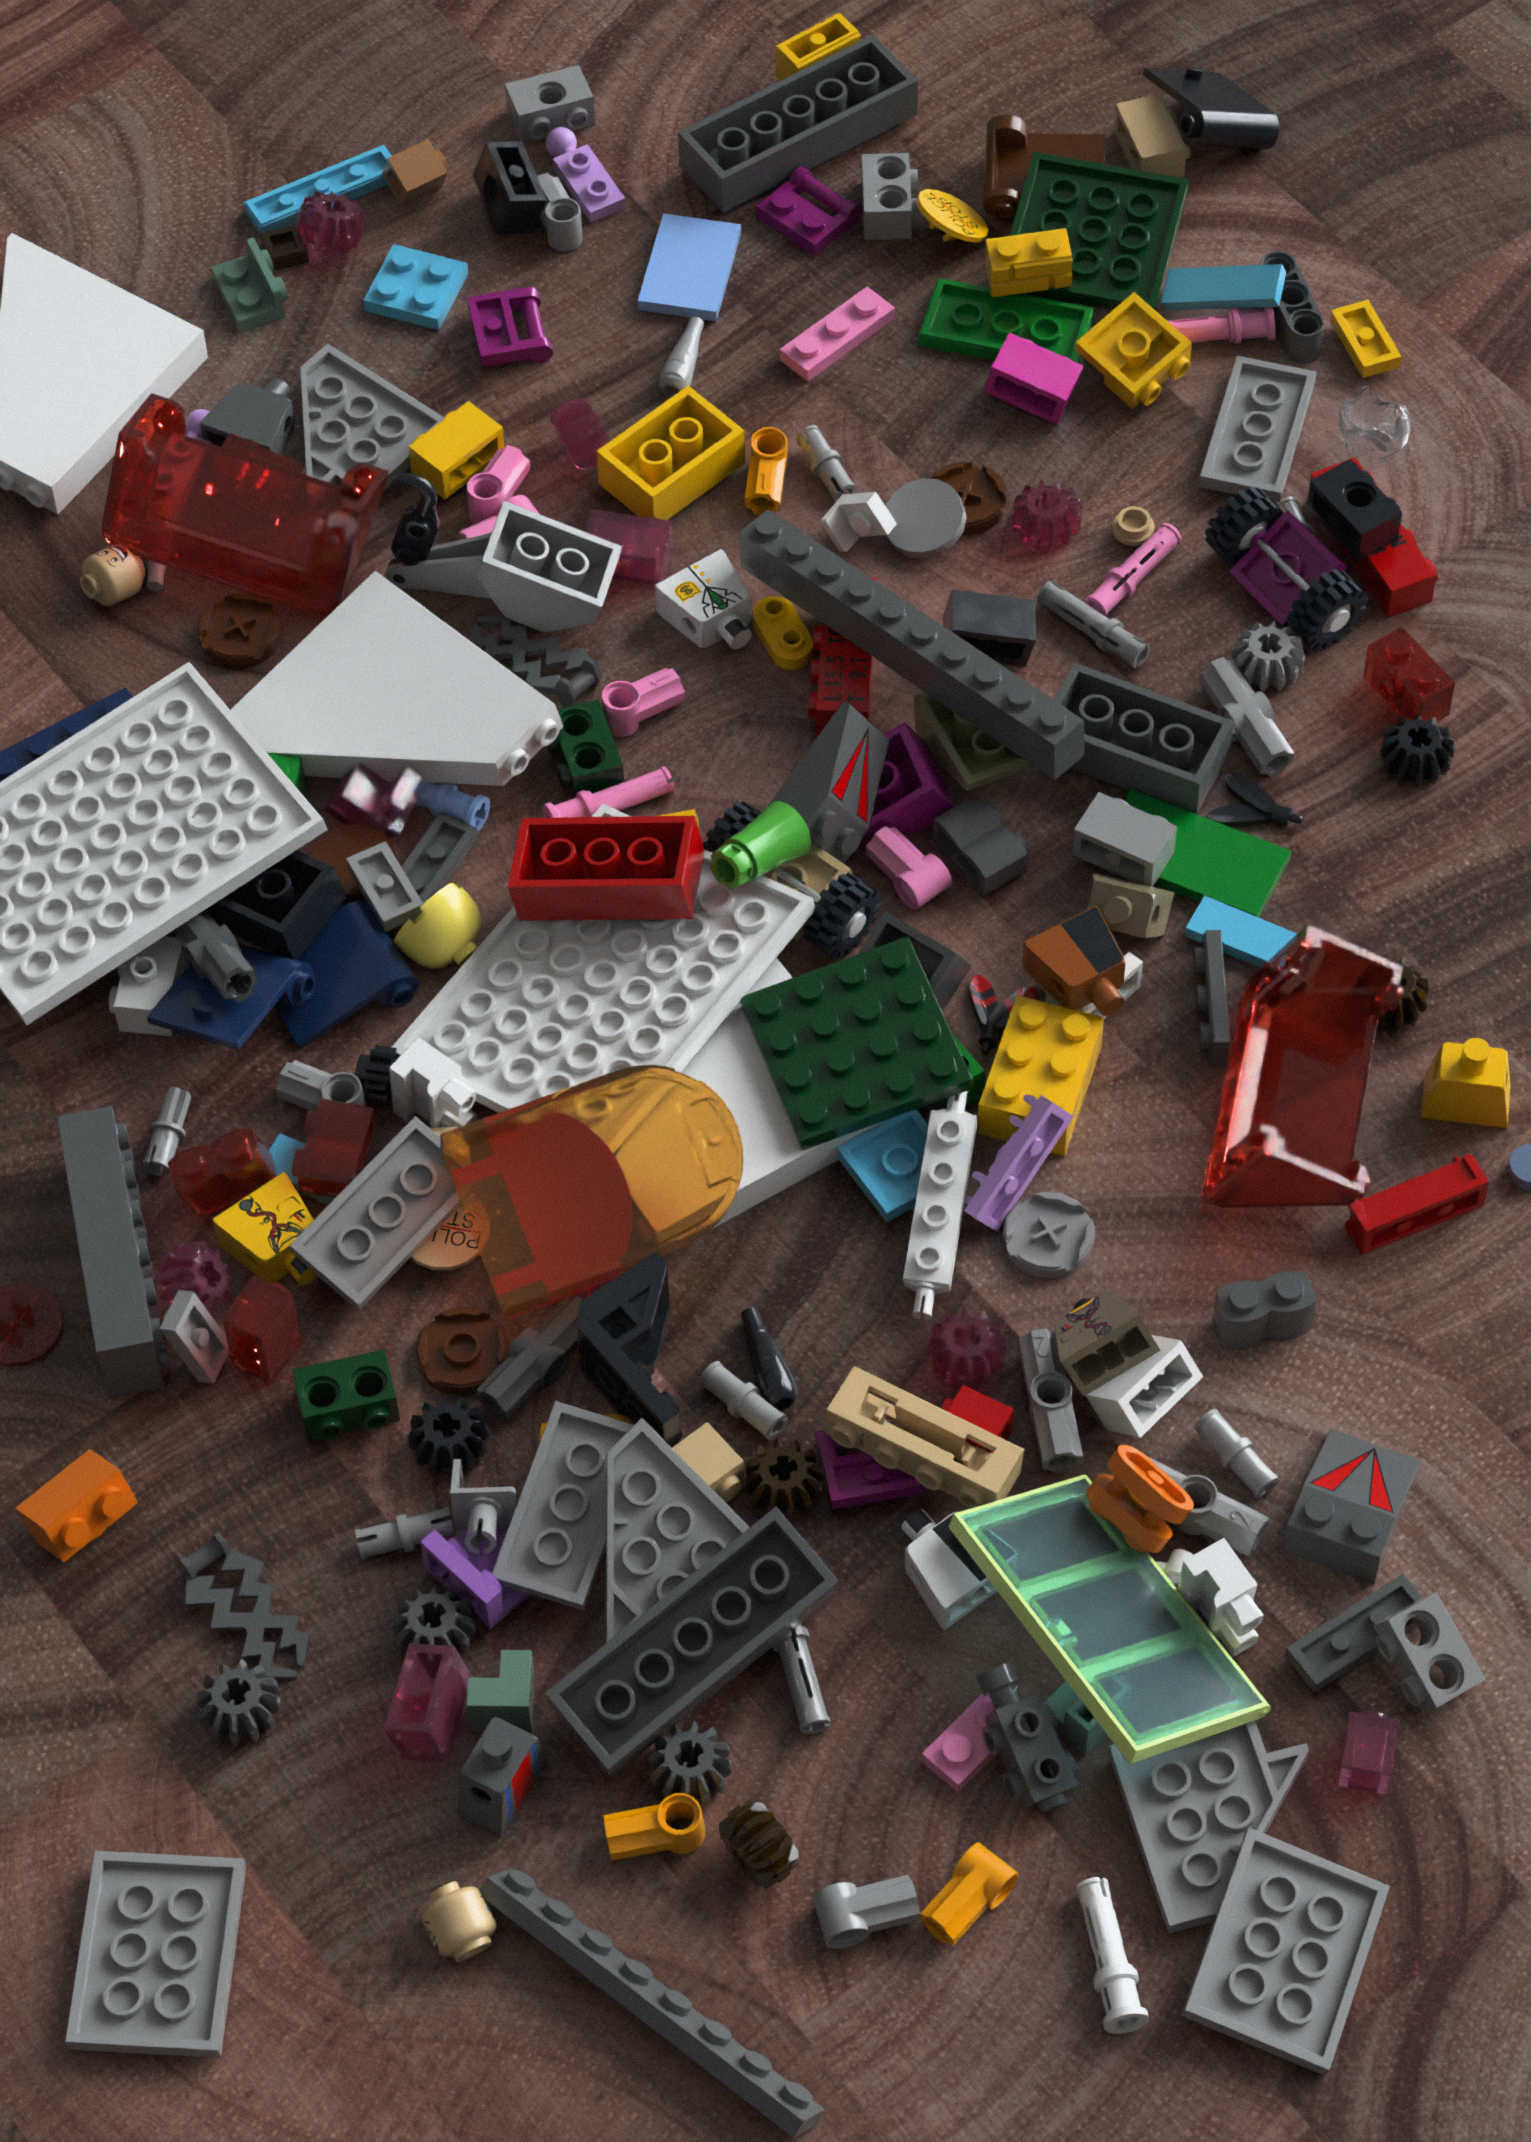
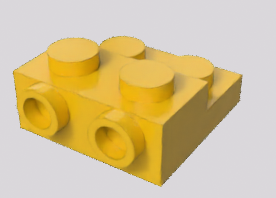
(1136, 351)

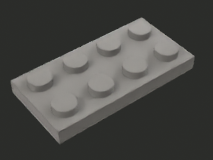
(1257, 428)
(380, 1216)
(561, 1513)

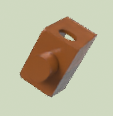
(1078, 963)

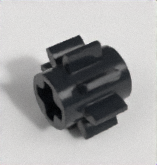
(374, 1073)

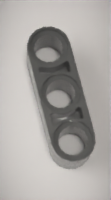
(1298, 316)

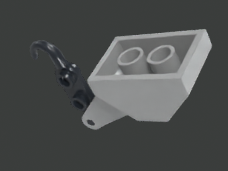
(527, 565)

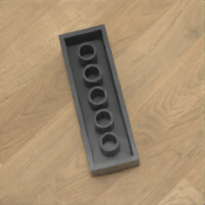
(798, 123)
(114, 1252)
(692, 1642)

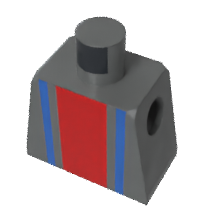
(504, 1768)

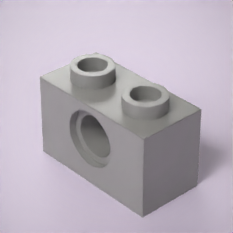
(549, 102)

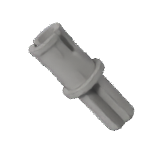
(167, 1132)

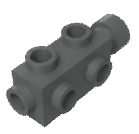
(1024, 1750)

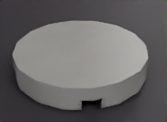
(927, 518)
(1048, 1235)

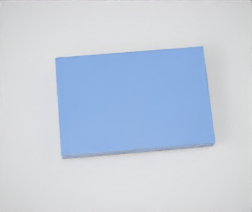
(689, 267)

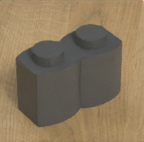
(980, 844)
(1270, 1309)

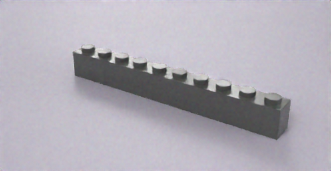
(913, 644)

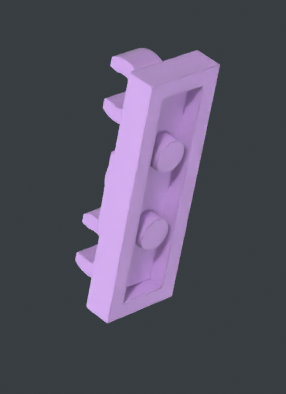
(1017, 1161)

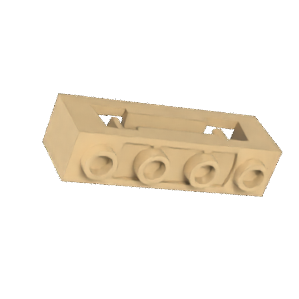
(922, 1440)

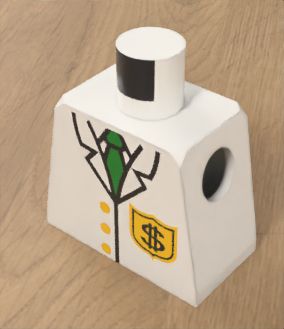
(707, 602)

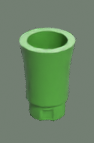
(764, 844)

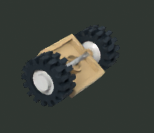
(841, 900)

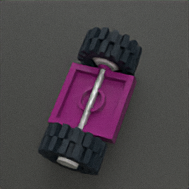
(1286, 568)

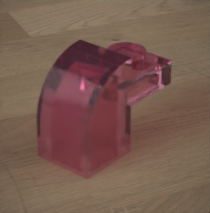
(372, 801)

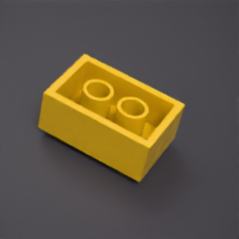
(671, 456)
(1044, 1054)

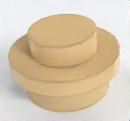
(1133, 526)

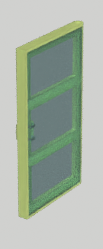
(1108, 1620)

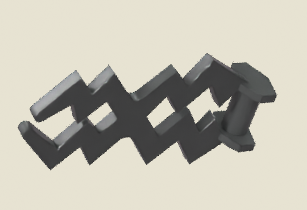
(574, 660)
(254, 1624)

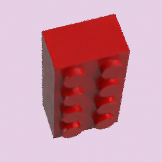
(606, 868)

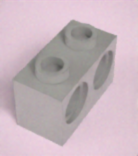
(887, 196)
(1438, 1645)

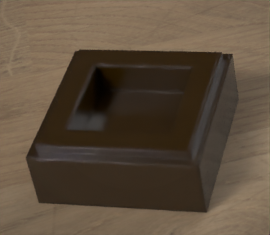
(284, 247)

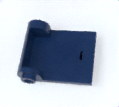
(351, 968)
(199, 1011)

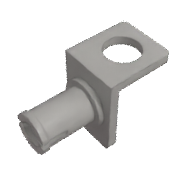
(480, 1510)

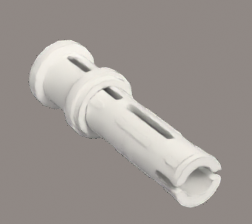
(1114, 1976)

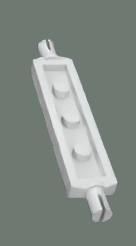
(939, 1203)

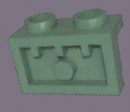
(250, 288)

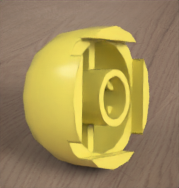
(443, 929)

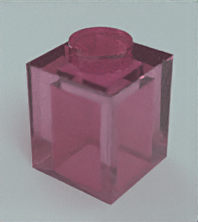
(1368, 1752)

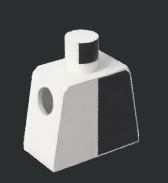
(943, 1569)

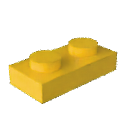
(1365, 338)

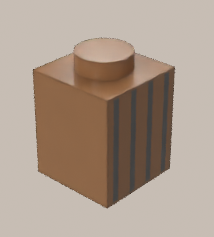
(415, 172)

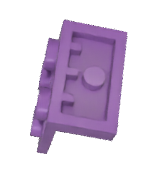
(471, 1575)

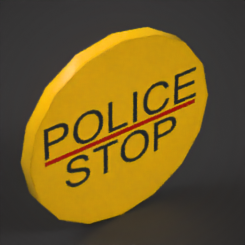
(951, 216)

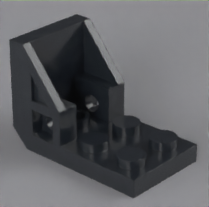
(621, 1341)

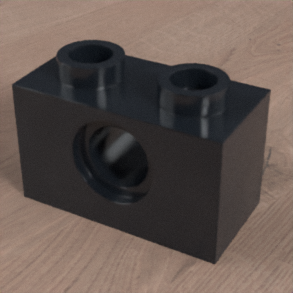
(509, 187)
(1354, 509)

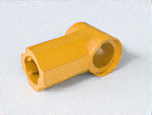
(766, 470)
(649, 1829)
(976, 1883)

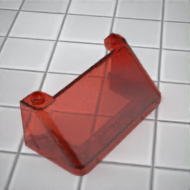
(235, 513)
(1300, 1077)

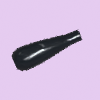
(770, 1369)

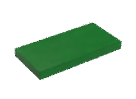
(975, 324)
(1216, 859)

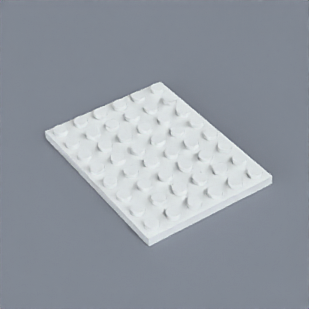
(134, 836)
(597, 996)

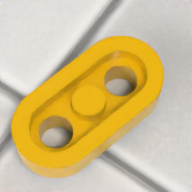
(779, 630)

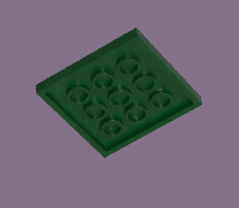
(1115, 221)
(855, 1043)

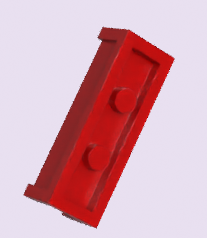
(1417, 1204)

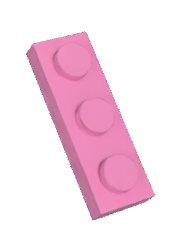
(837, 334)

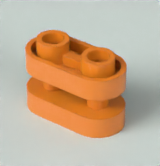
(1139, 1499)

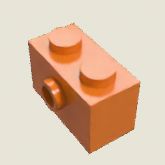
(76, 1505)

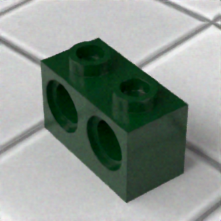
(586, 750)
(343, 1384)

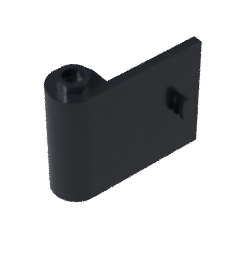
(1216, 110)

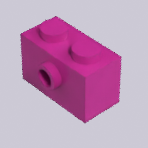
(1033, 378)

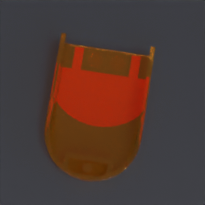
(593, 1181)

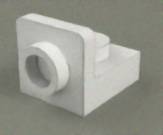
(857, 517)

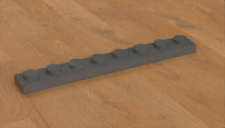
(660, 2008)

